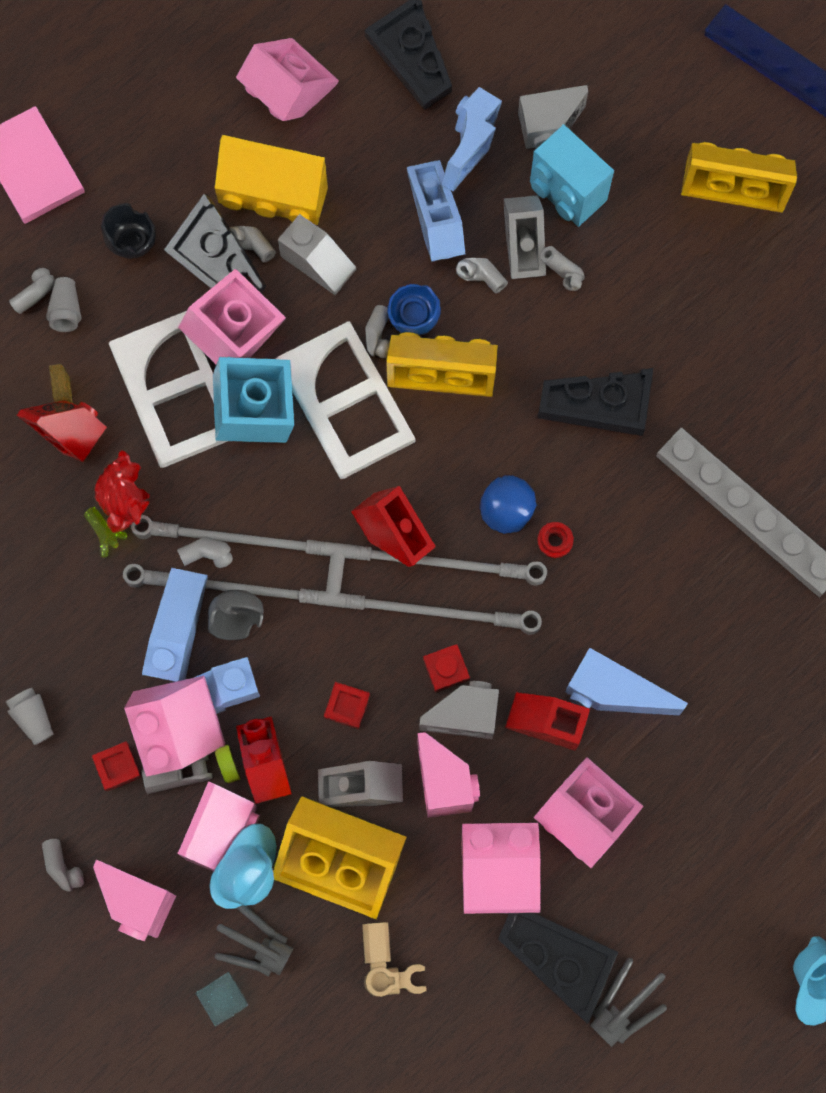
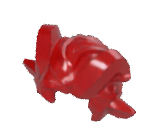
(120, 495)

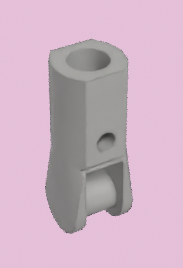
(175, 778)

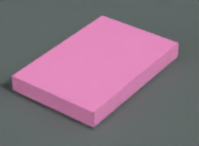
(34, 167)

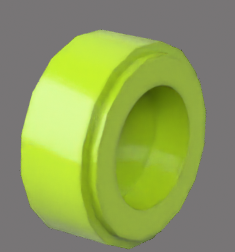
(227, 764)

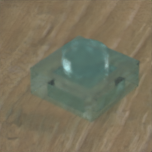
(222, 999)

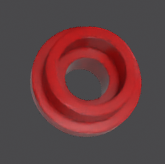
(555, 529)

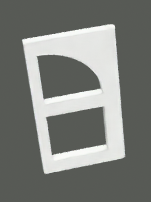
(132, 357)
(305, 365)

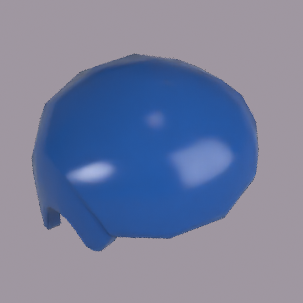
(414, 309)
(507, 504)

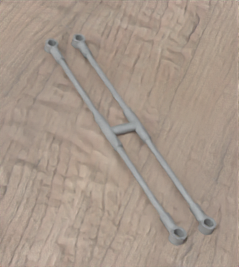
(337, 554)

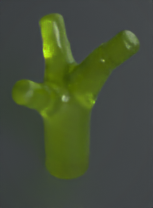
(103, 532)

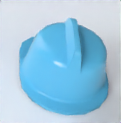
(246, 869)
(811, 976)

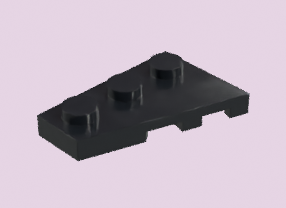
(602, 403)

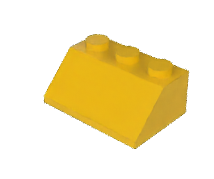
(739, 177)
(270, 180)
(441, 364)
(338, 857)

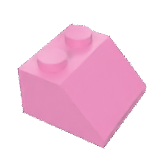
(285, 78)
(231, 319)
(173, 724)
(445, 779)
(588, 812)
(216, 825)
(501, 868)
(133, 901)

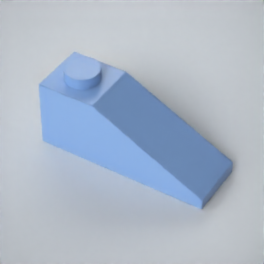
(436, 211)
(175, 626)
(612, 687)

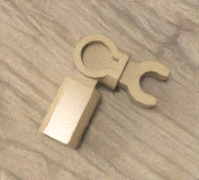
(380, 979)

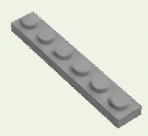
(746, 509)

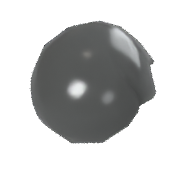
(234, 614)

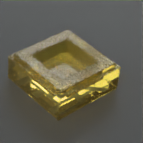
(60, 383)

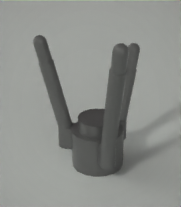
(271, 953)
(612, 1023)

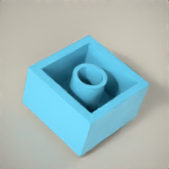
(570, 176)
(253, 400)

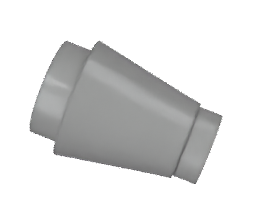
(64, 307)
(30, 715)

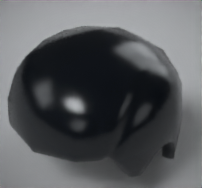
(128, 231)

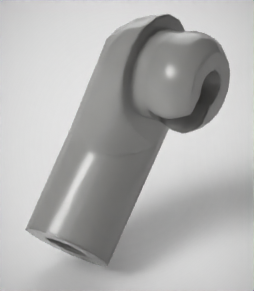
(252, 239)
(563, 267)
(481, 270)
(41, 285)
(374, 330)
(206, 548)
(57, 869)

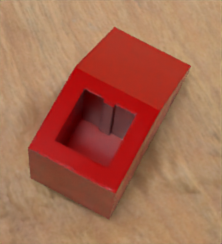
(548, 719)
(263, 760)

